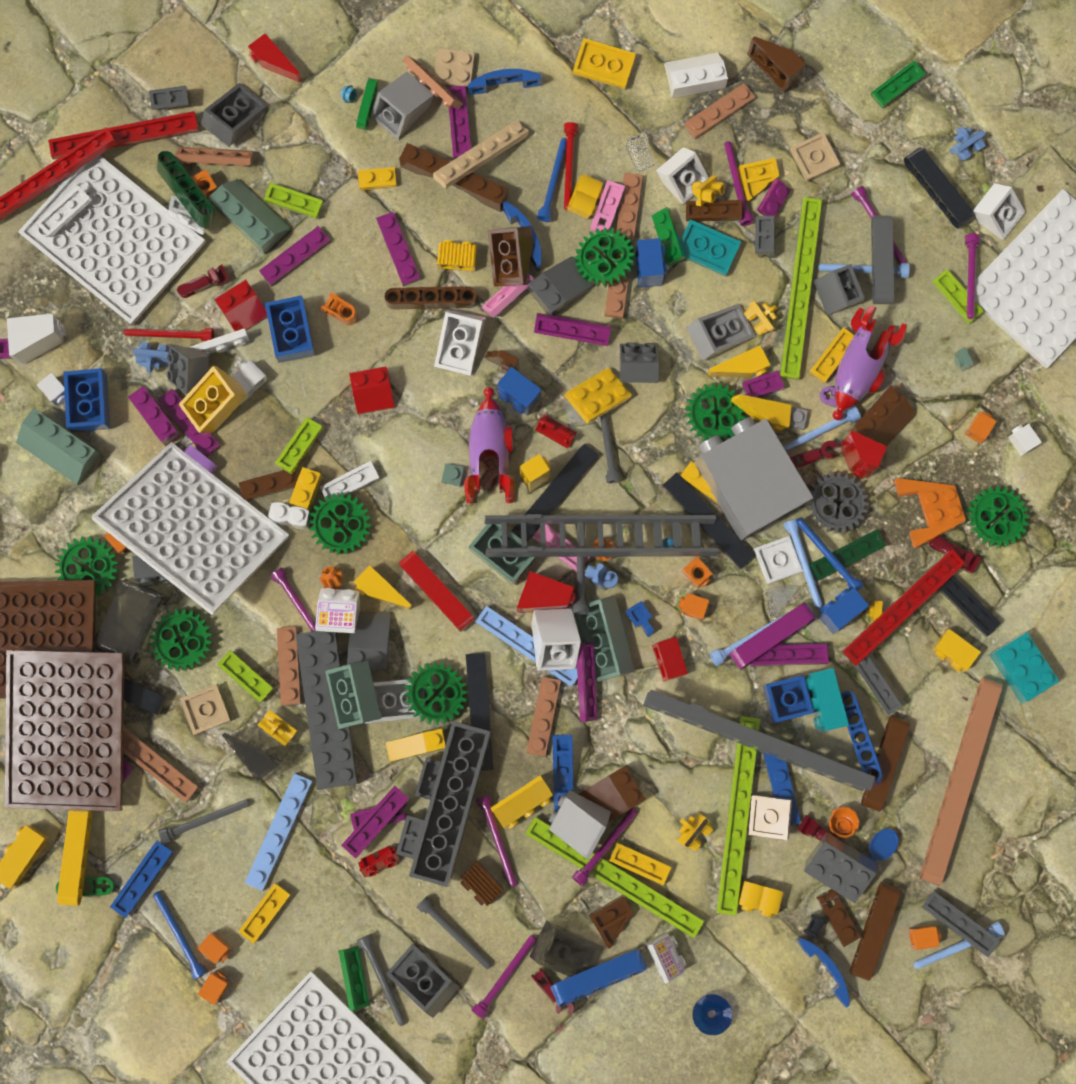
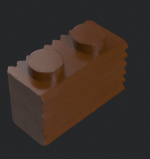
(481, 883)

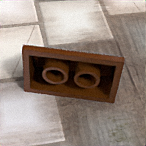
(885, 417)

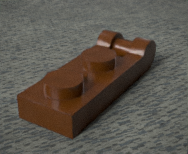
(838, 918)

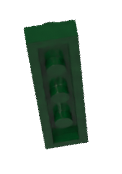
(848, 554)

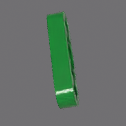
(367, 103)
(100, 891)

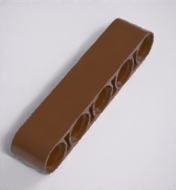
(423, 292)
(888, 755)
(875, 931)

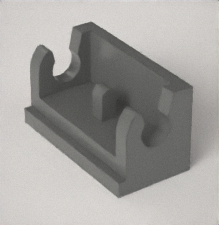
(169, 97)
(765, 236)
(427, 778)
(410, 837)

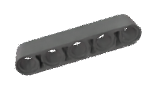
(882, 260)

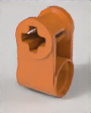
(337, 307)

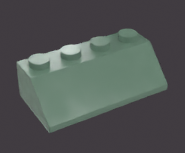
(249, 215)
(56, 446)
(605, 629)

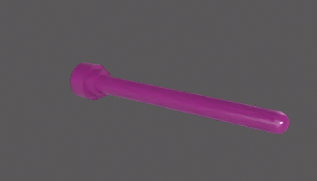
(860, 195)
(747, 217)
(971, 241)
(280, 577)
(485, 804)
(581, 876)
(482, 1007)

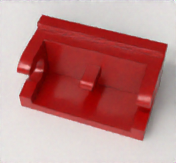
(669, 659)

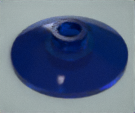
(716, 1024)

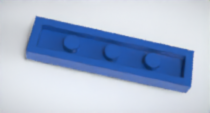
(781, 783)
(141, 879)

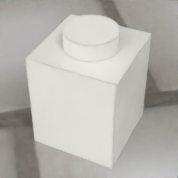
(52, 389)
(1024, 439)

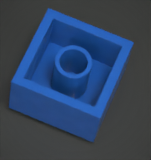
(650, 263)
(518, 391)
(839, 613)
(787, 699)

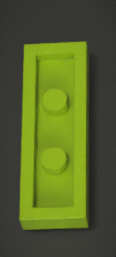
(293, 201)
(955, 294)
(299, 445)
(245, 676)

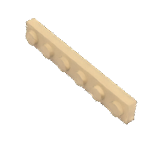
(480, 154)

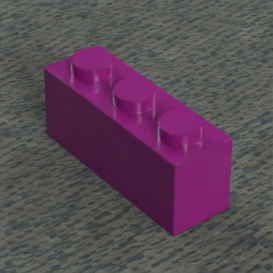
(154, 415)

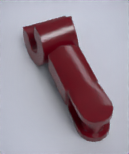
(216, 276)
(814, 455)
(943, 546)
(811, 828)
(547, 990)

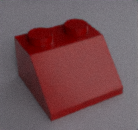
(241, 306)
(372, 390)

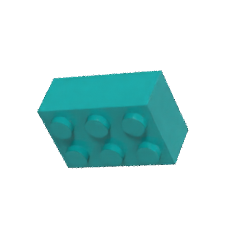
(1024, 667)
(826, 700)

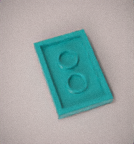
(709, 247)

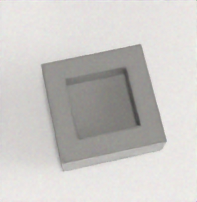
(798, 418)

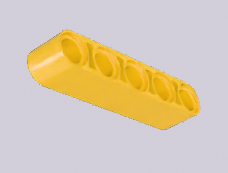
(74, 857)

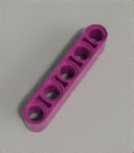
(772, 635)

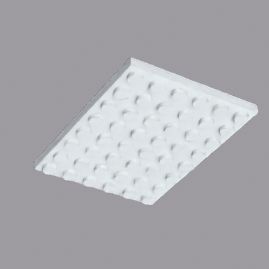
(119, 243)
(1034, 283)
(190, 528)
(318, 1042)

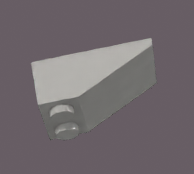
(720, 331)

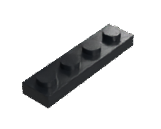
(969, 606)

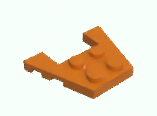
(939, 506)

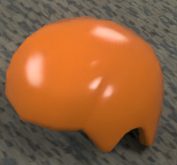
(844, 822)

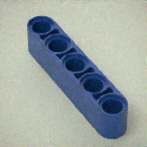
(867, 745)
(599, 977)

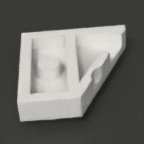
(179, 212)

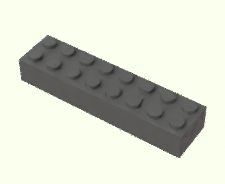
(330, 746)
(450, 804)

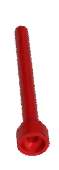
(570, 131)
(204, 335)

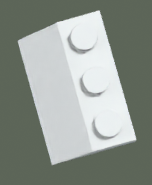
(696, 75)

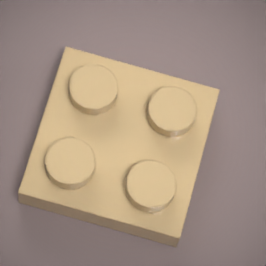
(454, 67)
(814, 157)
(205, 709)
(770, 817)

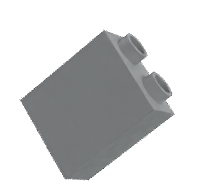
(751, 477)

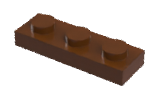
(717, 211)
(267, 485)

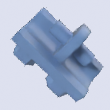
(974, 139)
(151, 358)
(602, 576)

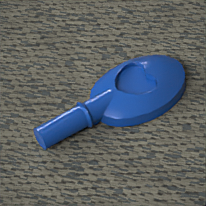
(883, 845)

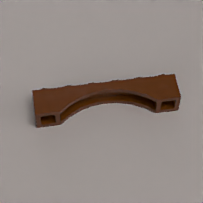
(480, 188)

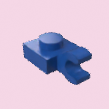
(639, 616)

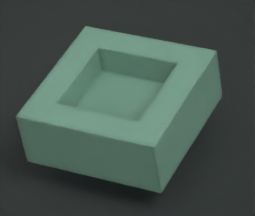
(963, 359)
(452, 475)

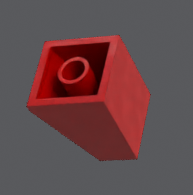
(544, 594)

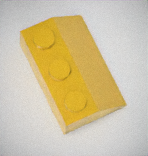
(212, 400)
(522, 802)

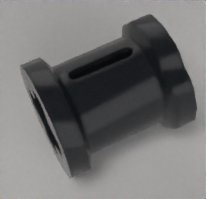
(815, 926)

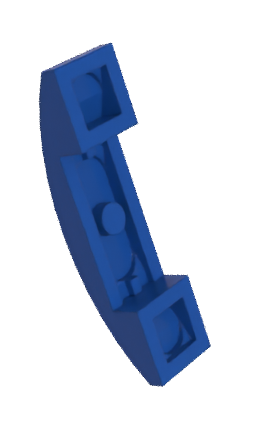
(504, 76)
(514, 215)
(562, 766)
(840, 989)

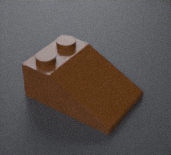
(777, 62)
(510, 255)
(615, 793)

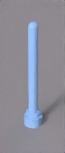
(901, 270)
(852, 414)
(793, 528)
(719, 656)
(994, 929)

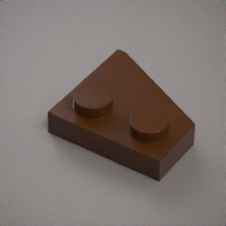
(503, 360)
(611, 919)

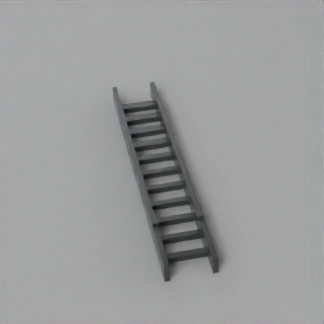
(620, 551)
(697, 716)

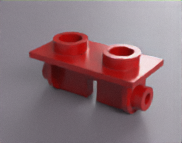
(555, 431)
(371, 866)

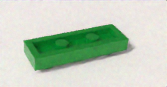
(898, 84)
(668, 236)
(354, 978)

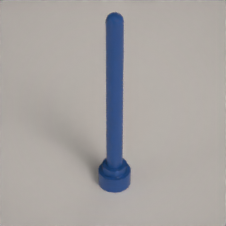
(545, 213)
(852, 582)
(197, 968)

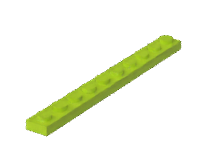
(800, 288)
(737, 824)
(619, 881)

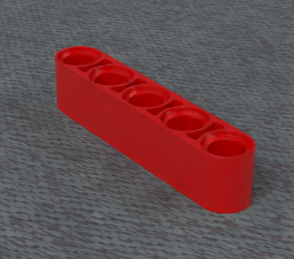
(436, 591)

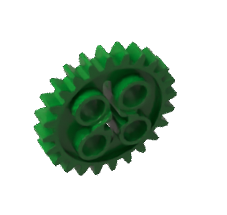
(617, 245)
(698, 413)
(985, 504)
(326, 535)
(96, 553)
(165, 647)
(423, 681)

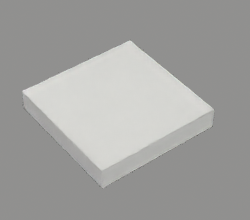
(778, 560)

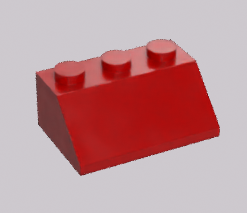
(862, 454)

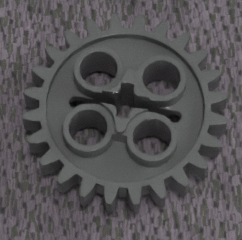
(854, 504)

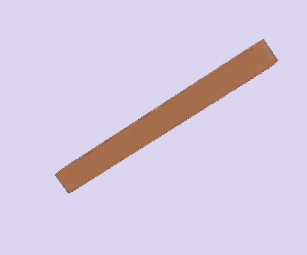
(960, 781)

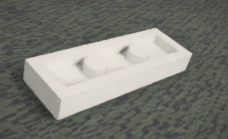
(64, 211)
(223, 342)
(351, 481)

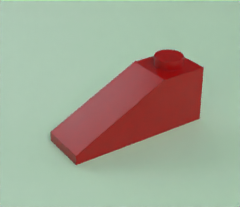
(272, 59)

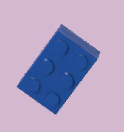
(290, 329)
(86, 400)

